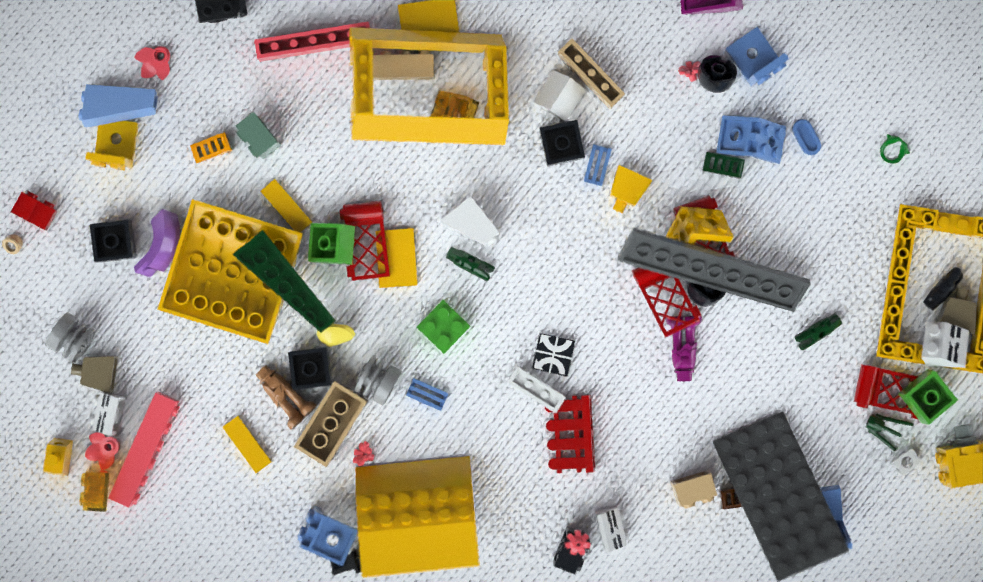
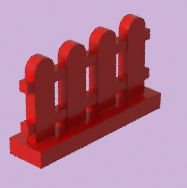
(577, 443)

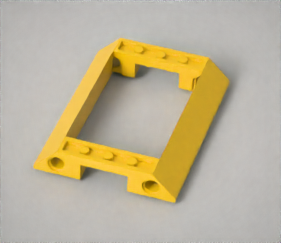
(428, 129)
(930, 219)

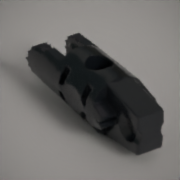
(943, 288)

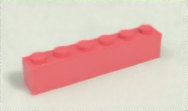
(305, 42)
(143, 450)

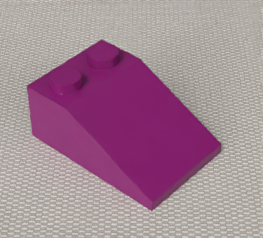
(710, 6)

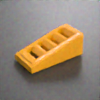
(227, 147)

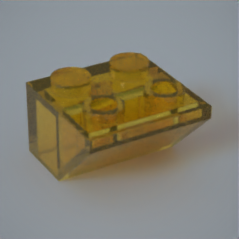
(454, 105)
(95, 490)

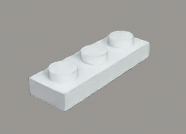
(536, 389)

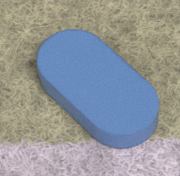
(806, 137)

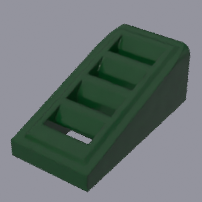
(729, 173)

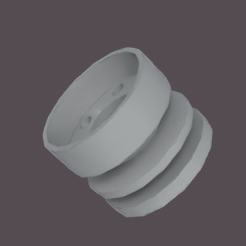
(73, 339)
(377, 380)

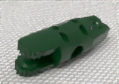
(470, 263)
(818, 331)

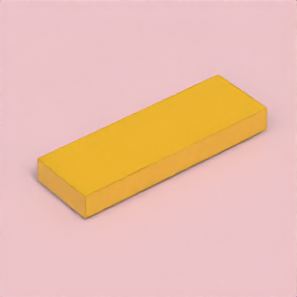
(286, 206)
(247, 444)

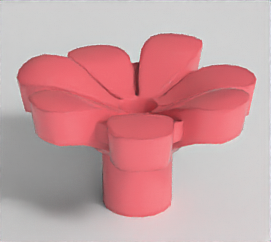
(690, 70)
(363, 454)
(577, 538)

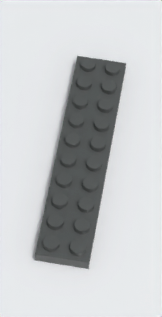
(713, 269)

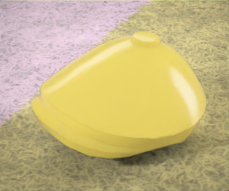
(336, 335)

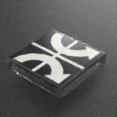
(553, 354)

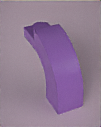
(164, 244)

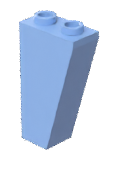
(115, 104)

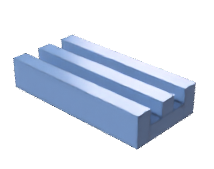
(601, 149)
(416, 381)

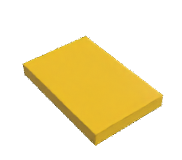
(429, 16)
(400, 257)

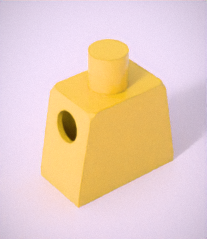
(627, 188)
(58, 457)

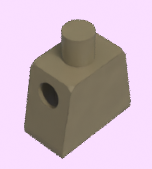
(959, 311)
(97, 372)

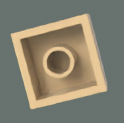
(694, 489)

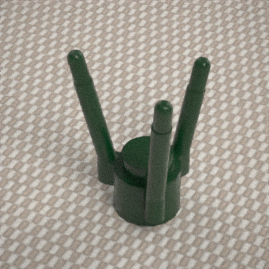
(876, 424)

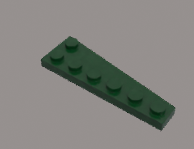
(272, 268)

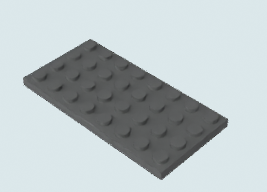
(780, 497)

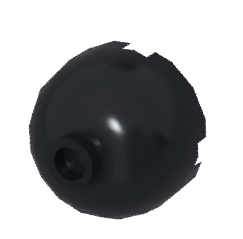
(716, 74)
(704, 295)

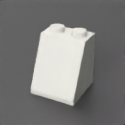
(472, 223)

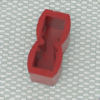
(34, 211)

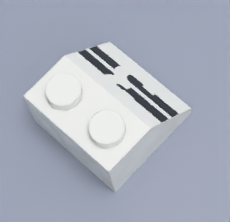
(945, 345)
(108, 413)
(611, 528)

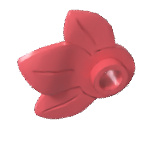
(152, 64)
(99, 450)

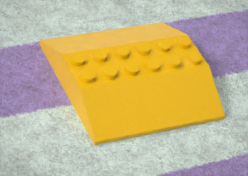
(212, 284)
(416, 517)

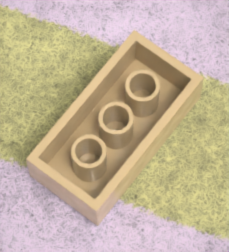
(330, 423)

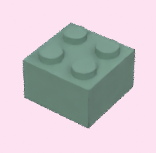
(258, 136)

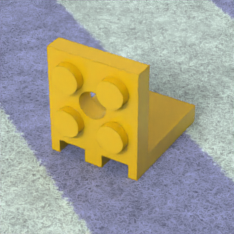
(117, 155)
(700, 224)

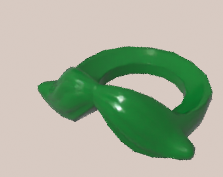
(903, 148)

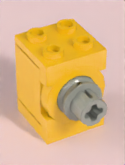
(961, 462)

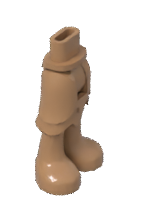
(278, 389)

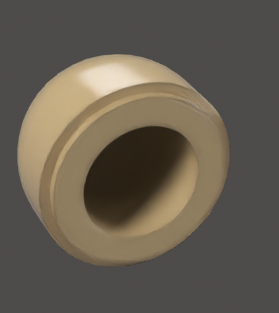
(16, 240)

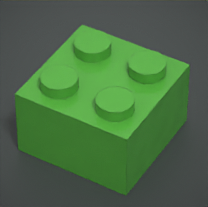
(331, 243)
(443, 326)
(928, 396)

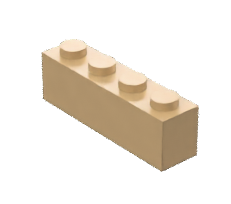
(403, 66)
(591, 73)

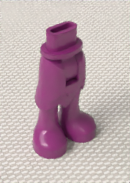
(684, 355)

